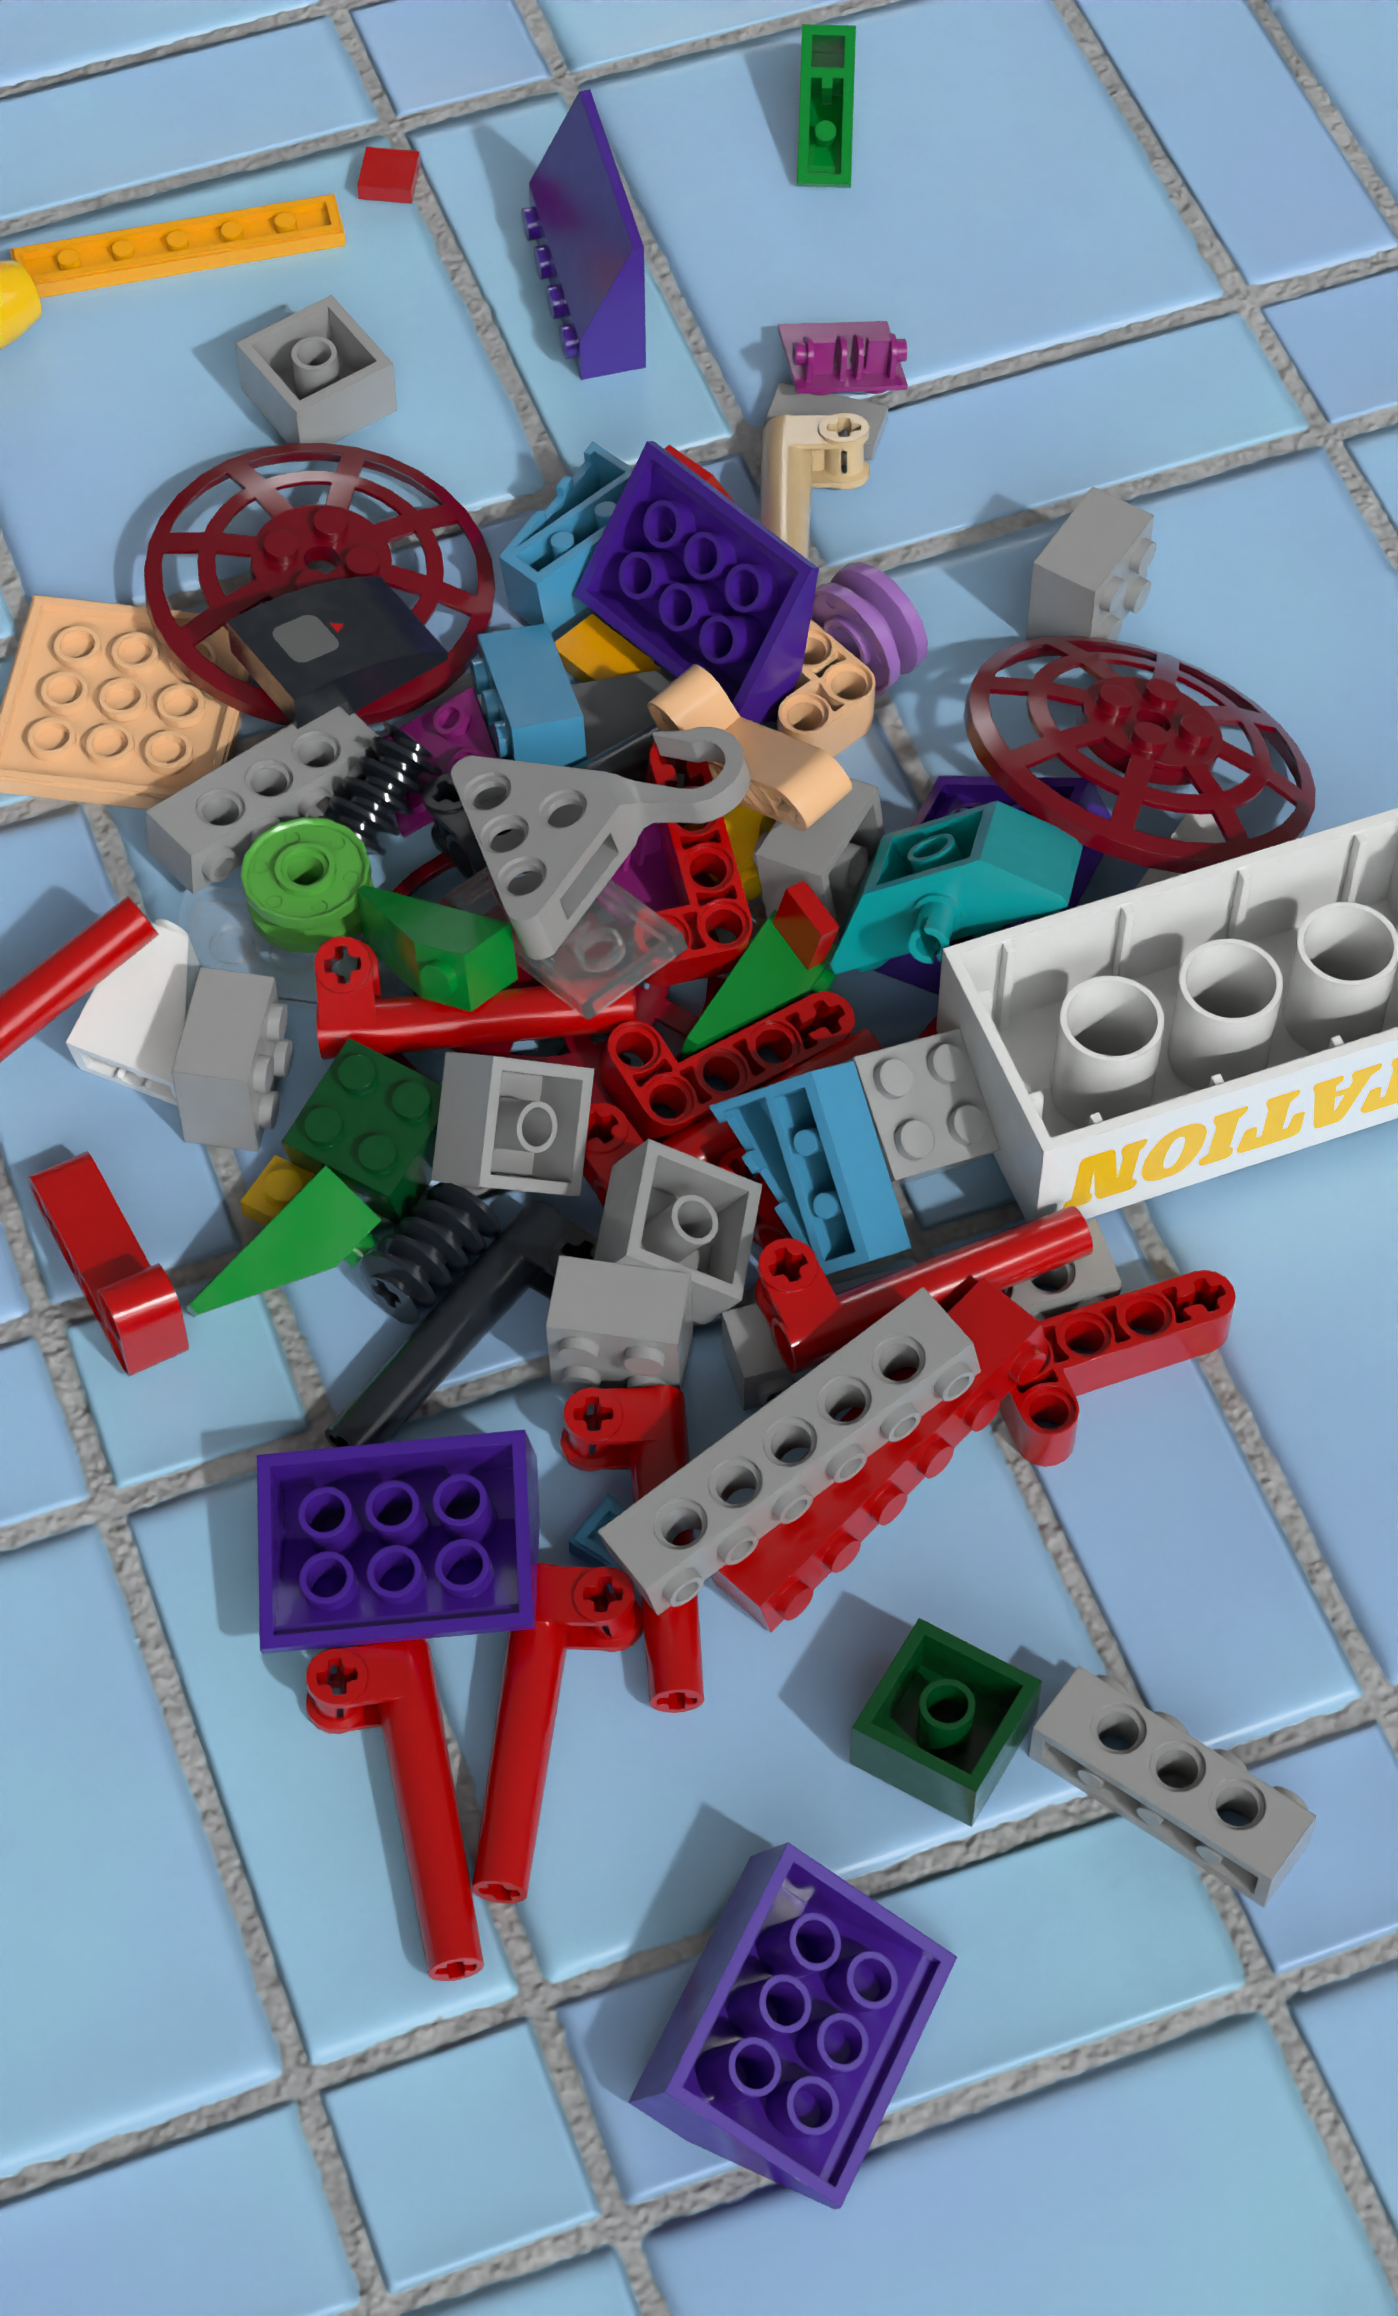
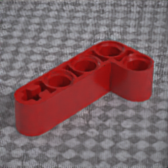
(700, 906)
(732, 1060)
(123, 1290)
(1187, 1319)

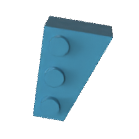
(556, 545)
(528, 697)
(822, 1164)

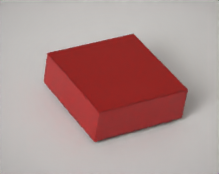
(389, 175)
(805, 925)

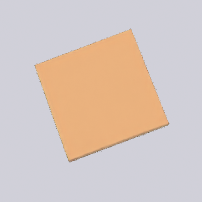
(105, 710)

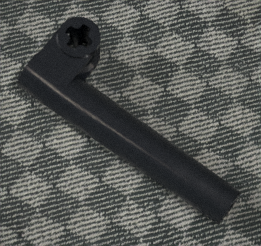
(453, 831)
(517, 1260)

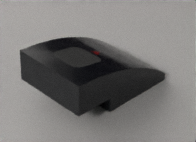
(333, 646)

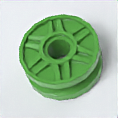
(305, 883)

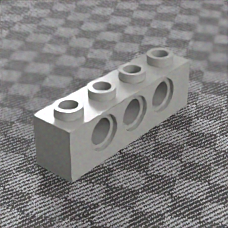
(286, 777)
(1187, 1818)

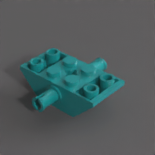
(955, 882)

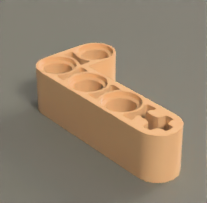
(831, 697)
(788, 776)

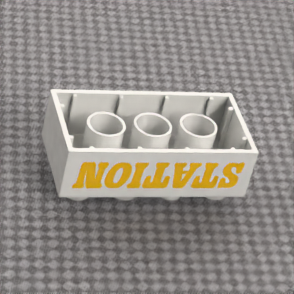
(1187, 1021)

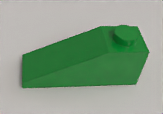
(826, 106)
(438, 948)
(759, 985)
(302, 1240)

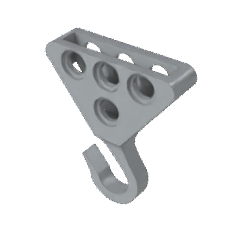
(581, 826)

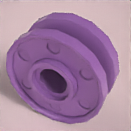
(872, 622)

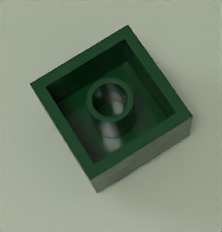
(371, 1129)
(945, 1722)

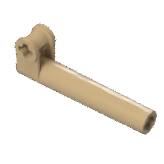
(804, 455)

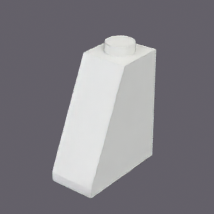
(138, 1016)

